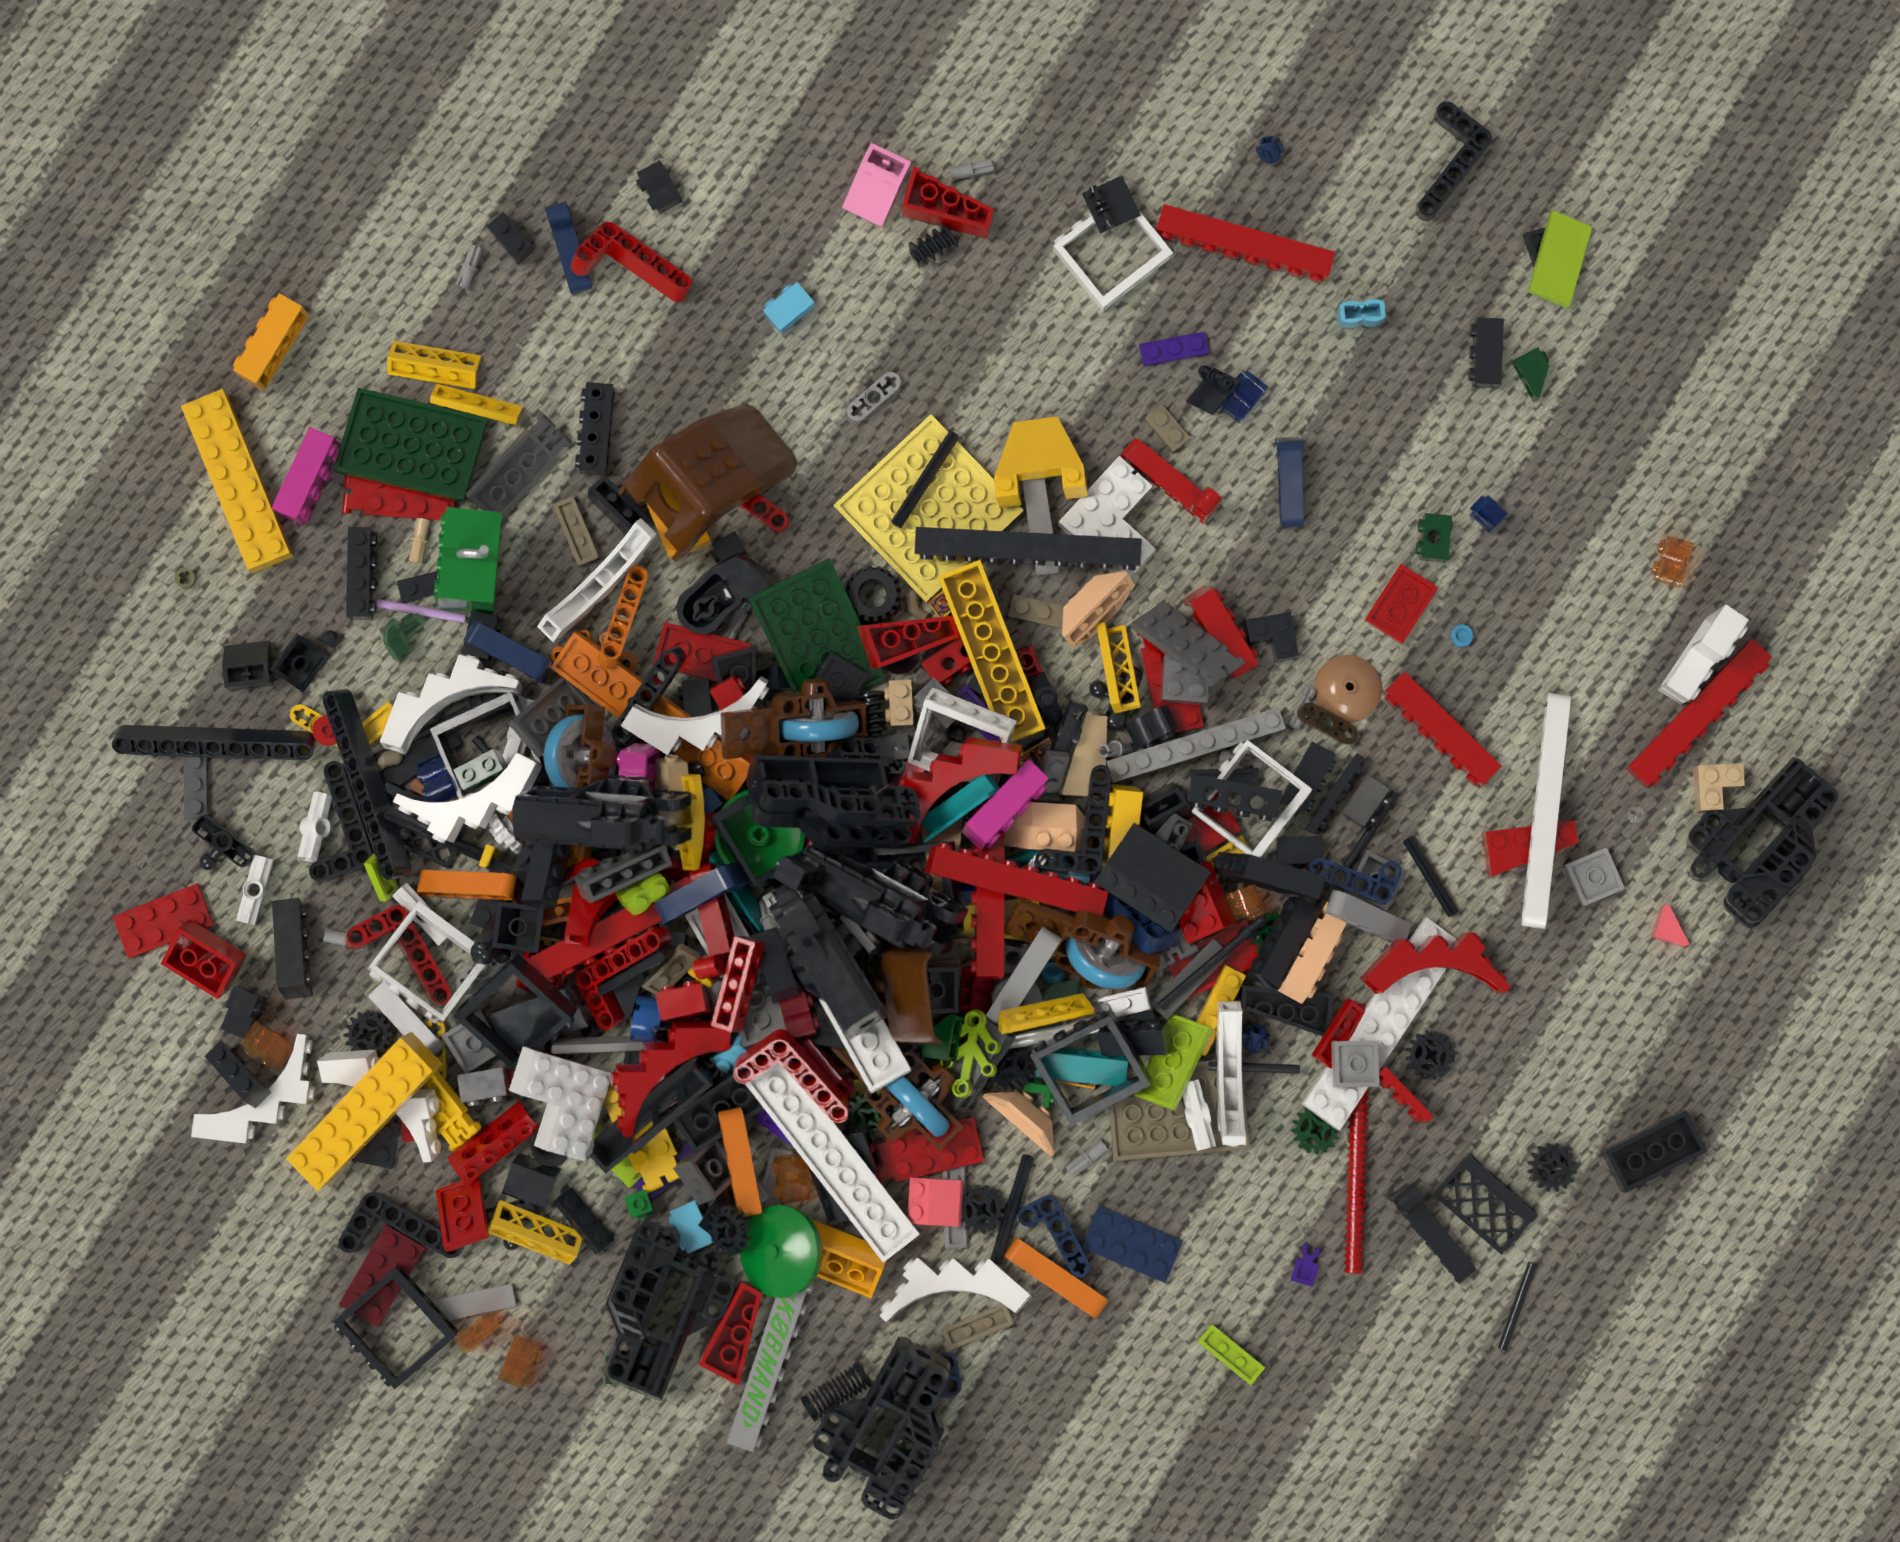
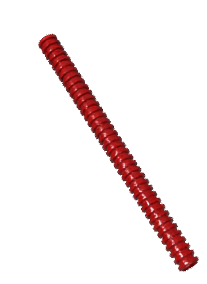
(1356, 1185)

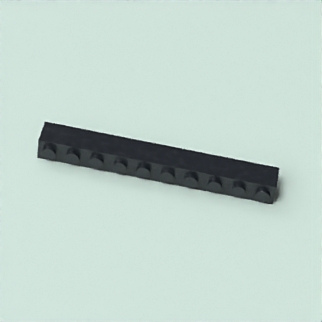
(1028, 547)

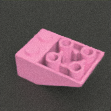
(877, 184)

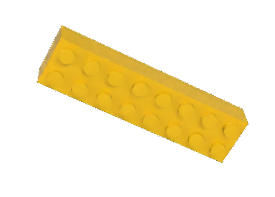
(237, 481)
(991, 648)
(364, 1111)

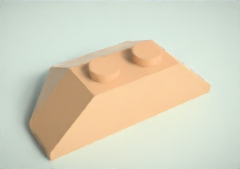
(1094, 605)
(1048, 827)
(1025, 1116)

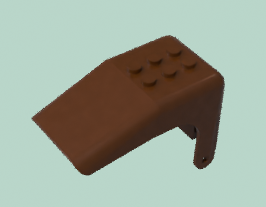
(711, 472)
(905, 991)

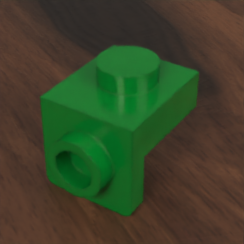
(1036, 1086)
(639, 1205)

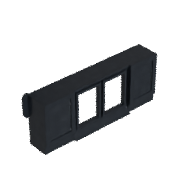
(681, 1086)

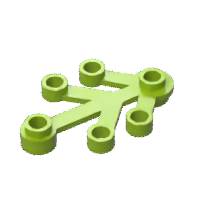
(971, 1049)

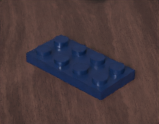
(1131, 1244)

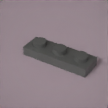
(195, 787)

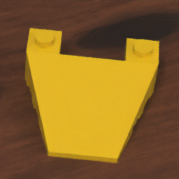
(1038, 451)

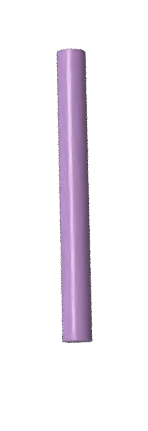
(424, 611)

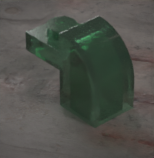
(395, 635)
(1060, 990)

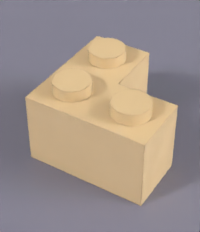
(1710, 781)

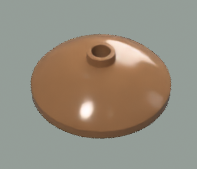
(1332, 691)

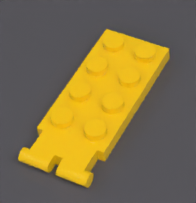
(452, 1116)
(654, 1158)

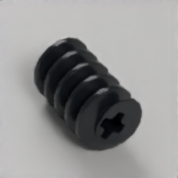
(931, 245)
(873, 712)

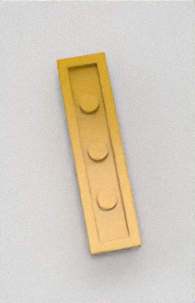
(476, 404)
(1223, 990)

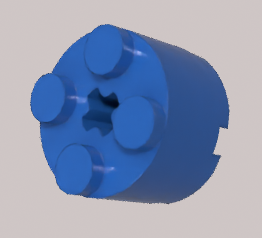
(644, 1019)

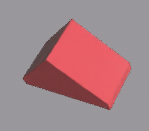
(1668, 928)

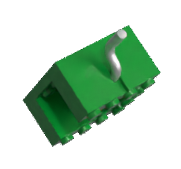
(467, 560)

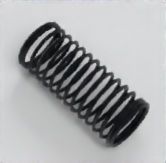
(812, 1410)

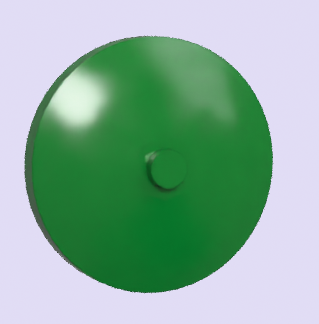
(757, 844)
(782, 1251)

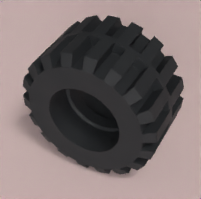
(881, 577)

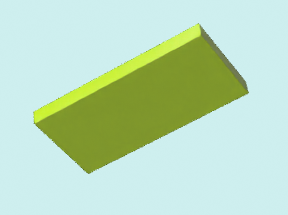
(1559, 259)
(1173, 1071)

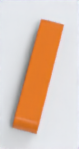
(622, 626)
(466, 884)
(740, 1161)
(1056, 1278)

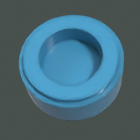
(1461, 635)
(1052, 973)

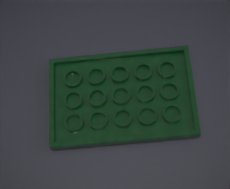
(411, 445)
(809, 619)

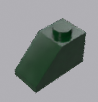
(1532, 371)
(949, 1033)

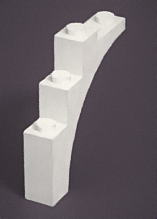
(599, 583)
(439, 691)
(664, 730)
(477, 809)
(1229, 1073)
(289, 1087)
(416, 1114)
(924, 1282)

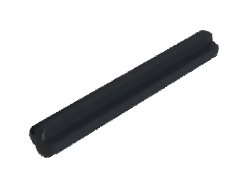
(1430, 876)

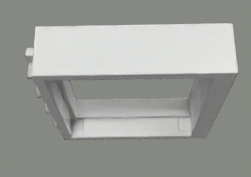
(1126, 285)
(964, 712)
(1226, 769)
(397, 988)

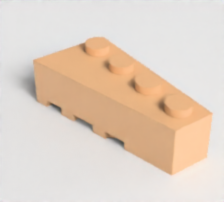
(1312, 957)

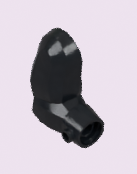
(721, 593)

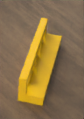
(432, 367)
(1110, 667)
(1044, 1013)
(532, 1240)

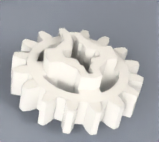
(503, 833)

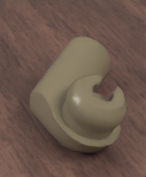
(912, 606)
(388, 759)

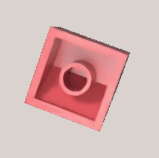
(935, 1202)

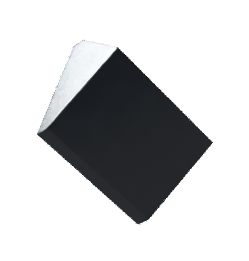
(299, 662)
(530, 1181)

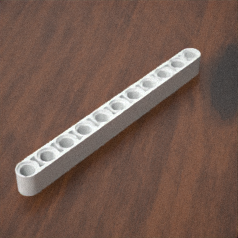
(1546, 811)

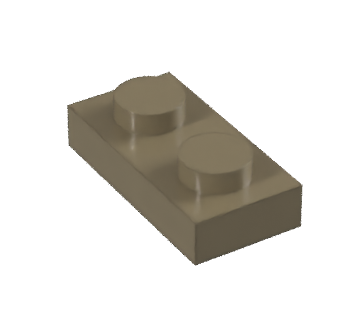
(1167, 428)

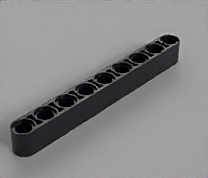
(200, 742)
(366, 783)

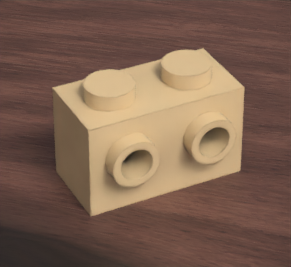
(901, 709)

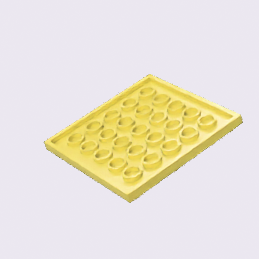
(956, 498)

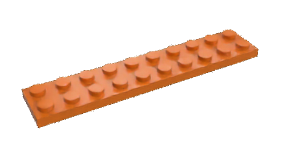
(615, 689)

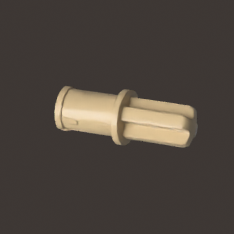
(419, 540)

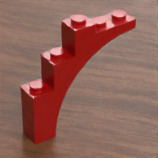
(978, 759)
(585, 915)
(1463, 955)
(658, 1058)

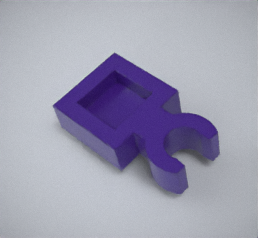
(1305, 1270)

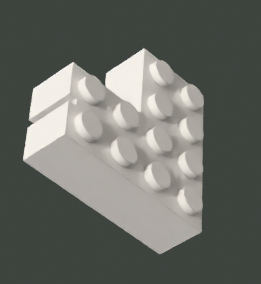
(1107, 506)
(1709, 645)
(572, 1097)

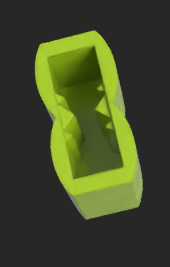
(642, 893)

